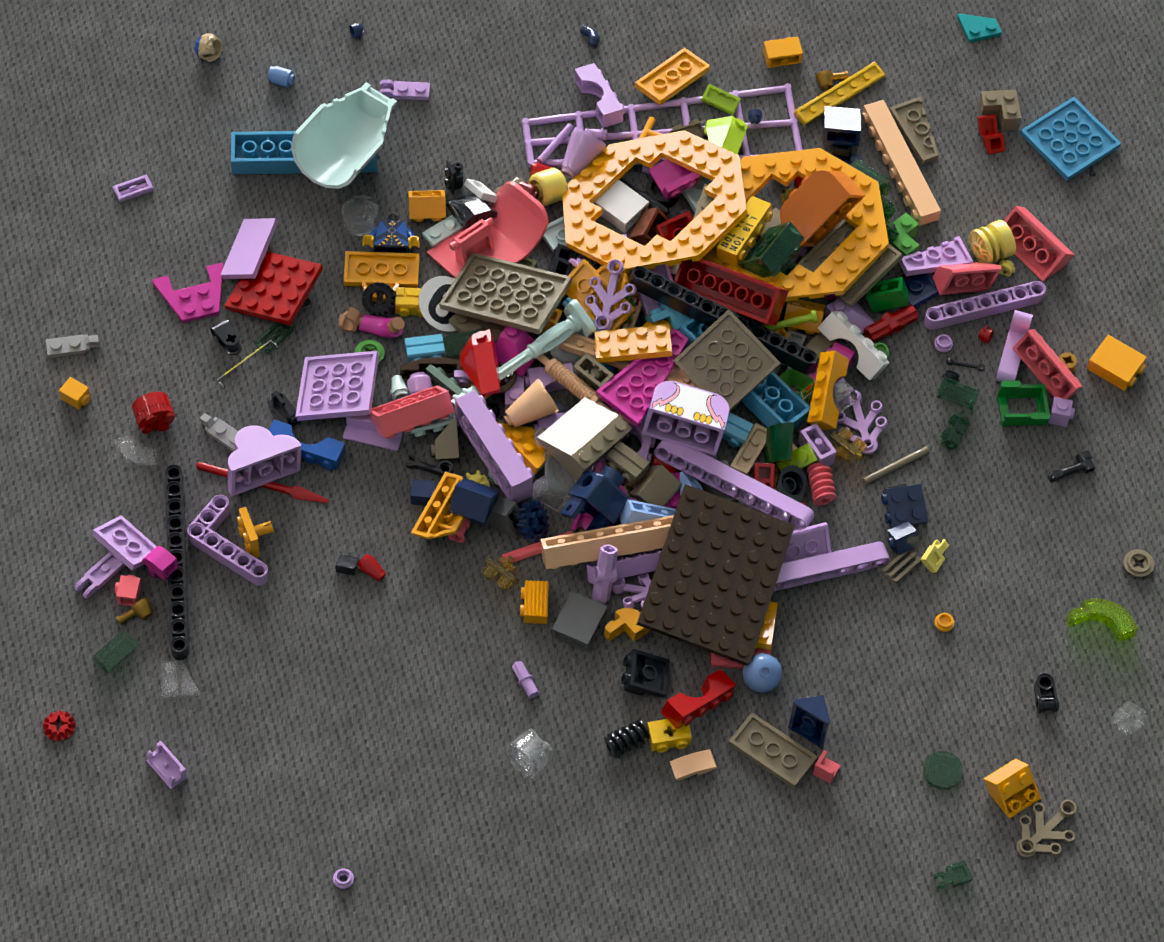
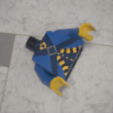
(391, 237)

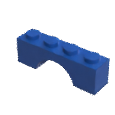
(326, 453)

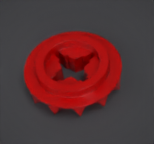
(65, 730)

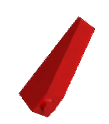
(480, 362)

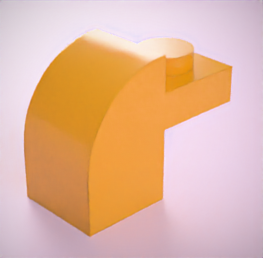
(625, 621)

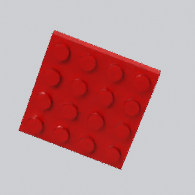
(277, 289)

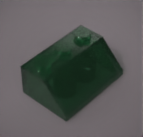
(772, 250)

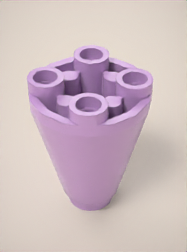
(581, 151)

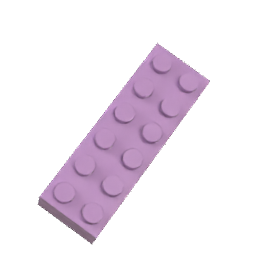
(494, 447)

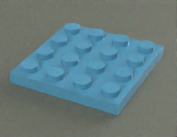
(1070, 138)

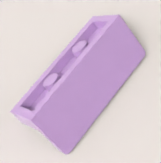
(363, 430)

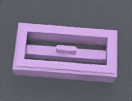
(133, 191)

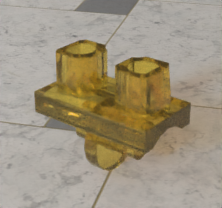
(855, 448)
(493, 568)

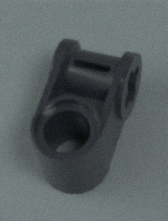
(227, 337)
(1046, 697)

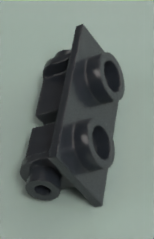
(454, 176)
(283, 408)

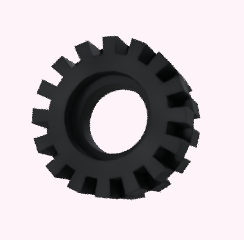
(378, 310)

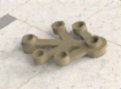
(1044, 832)

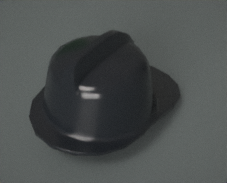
(792, 483)

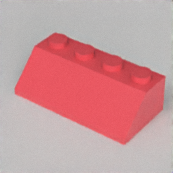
(1036, 244)
(1047, 365)
(412, 411)

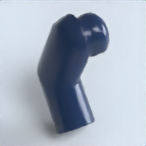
(594, 37)

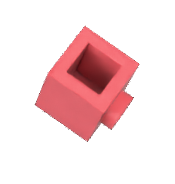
(128, 590)

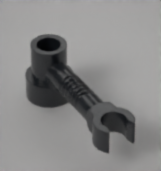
(1084, 462)
(443, 466)

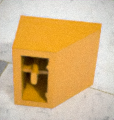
(1013, 787)

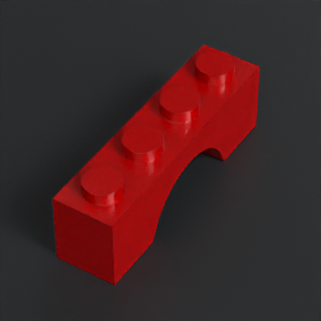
(683, 709)

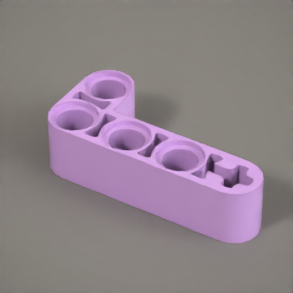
(1010, 360)

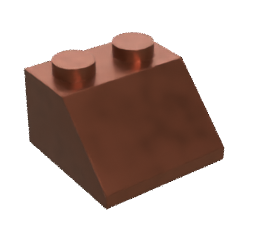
(646, 228)

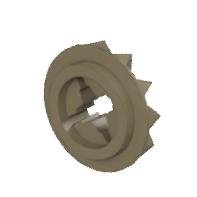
(1138, 556)

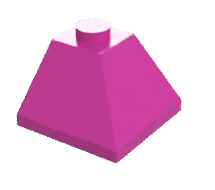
(512, 343)

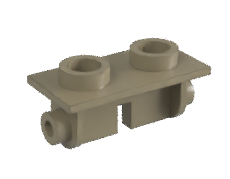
(694, 127)

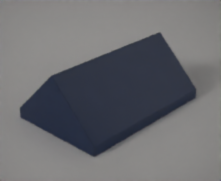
(810, 719)

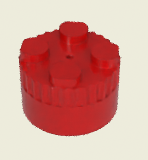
(153, 412)

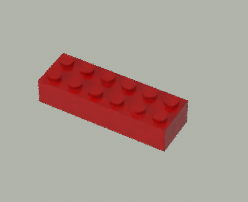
(733, 289)

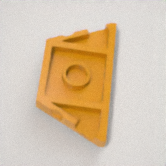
(525, 444)

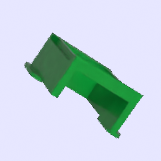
(1014, 390)

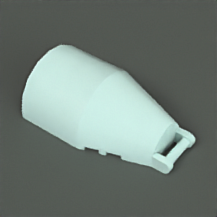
(342, 137)

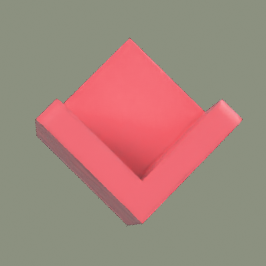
(825, 768)

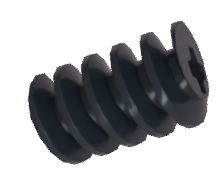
(626, 737)

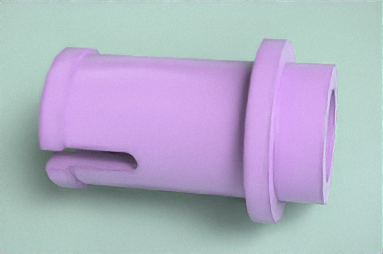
(601, 133)

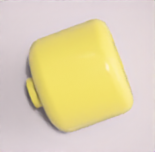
(550, 185)

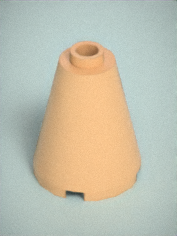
(531, 406)

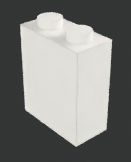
(622, 206)

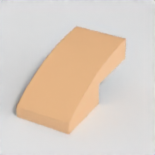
(692, 764)

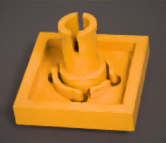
(251, 533)

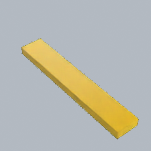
(839, 93)

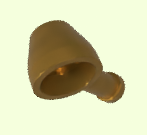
(826, 77)
(141, 608)

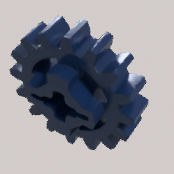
(533, 521)

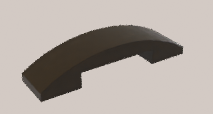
(420, 365)

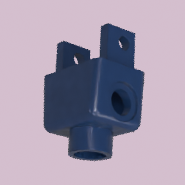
(597, 496)

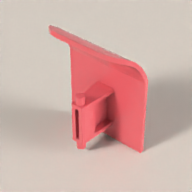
(508, 237)

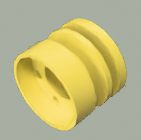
(992, 242)

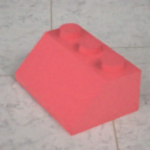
(965, 277)

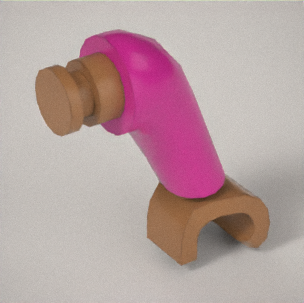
(376, 325)

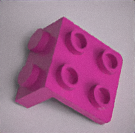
(673, 178)

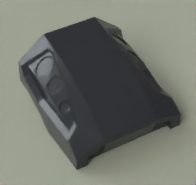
(470, 210)

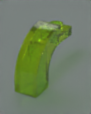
(1107, 612)

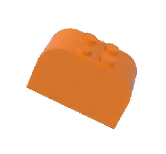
(820, 204)

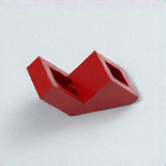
(989, 134)

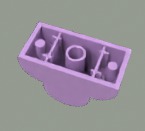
(261, 459)

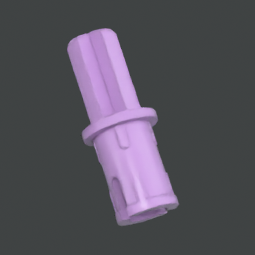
(525, 679)

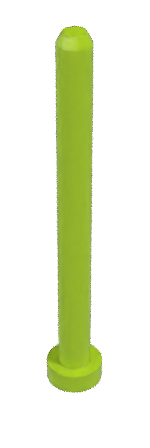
(794, 321)

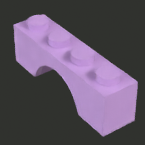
(591, 81)

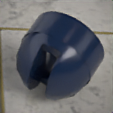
(356, 29)
(755, 116)

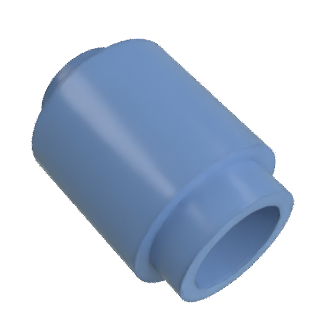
(281, 76)

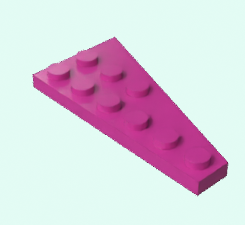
(634, 386)

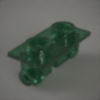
(949, 435)

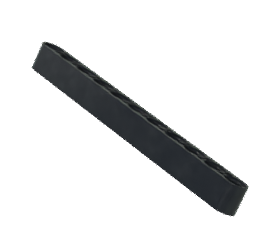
(707, 312)
(175, 587)

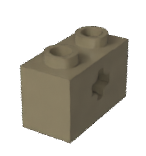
(592, 372)

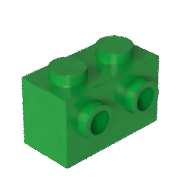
(888, 295)

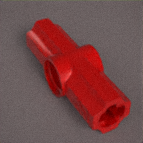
(891, 323)

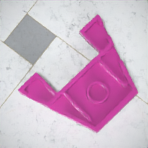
(194, 301)

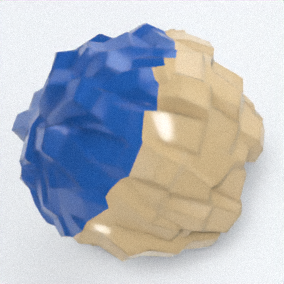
(208, 47)

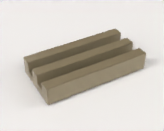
(912, 555)

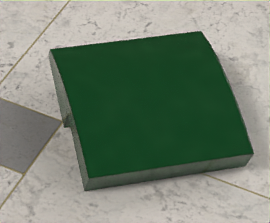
(779, 443)

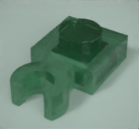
(955, 874)

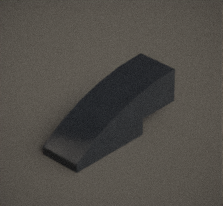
(560, 260)

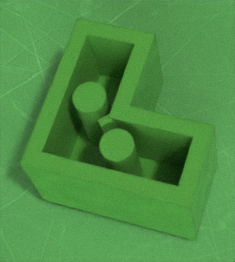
(907, 229)

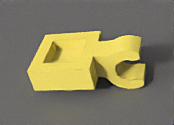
(933, 556)

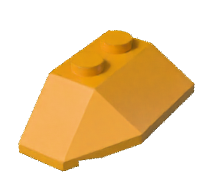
(436, 518)

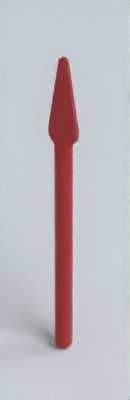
(296, 492)

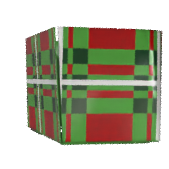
(803, 382)

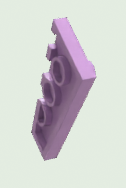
(928, 261)

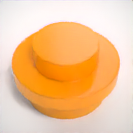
(944, 622)

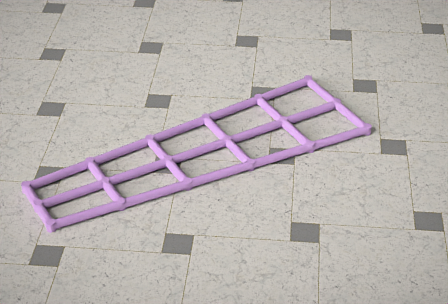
(683, 102)

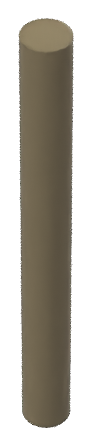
(896, 465)

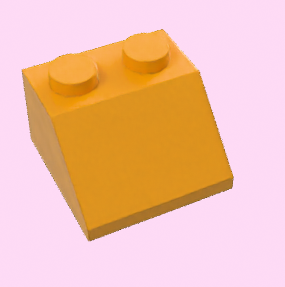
(427, 205)
(802, 307)

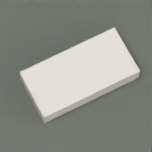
(480, 190)

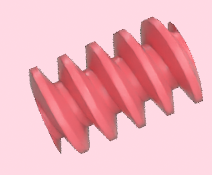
(821, 484)

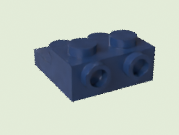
(904, 505)

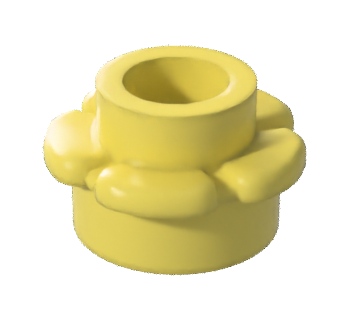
(1008, 266)

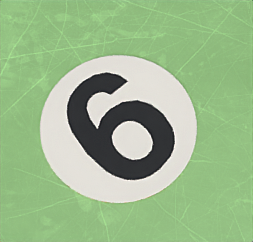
(432, 294)

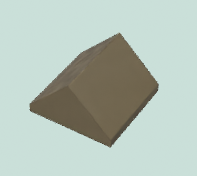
(656, 487)

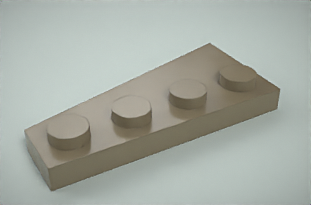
(914, 126)

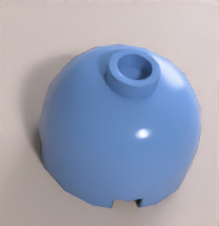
(762, 673)

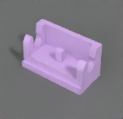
(166, 765)

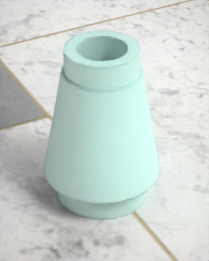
(398, 387)

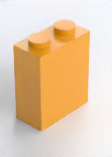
(1117, 363)

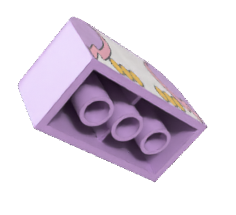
(687, 416)

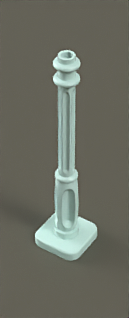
(576, 321)

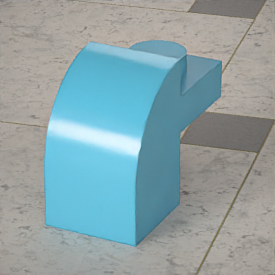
(663, 312)

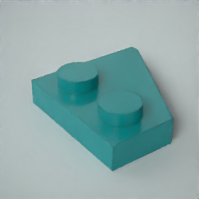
(978, 27)

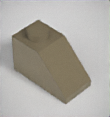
(446, 444)

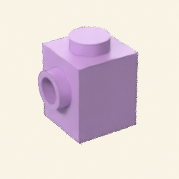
(1061, 411)

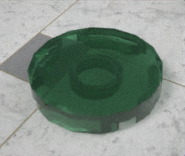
(942, 770)

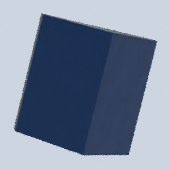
(473, 500)

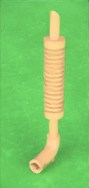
(571, 381)

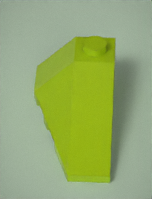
(726, 132)

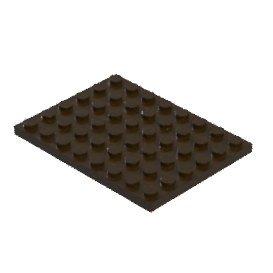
(716, 575)

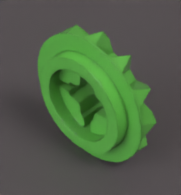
(371, 345)

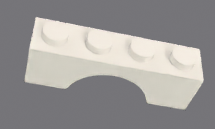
(870, 361)

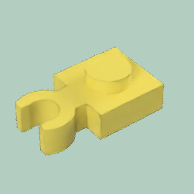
(478, 478)

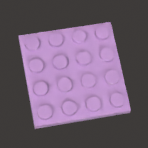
(337, 385)

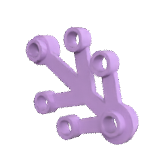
(609, 298)
(862, 425)
(629, 602)

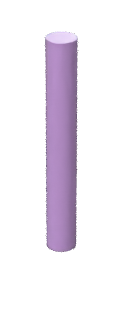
(553, 145)

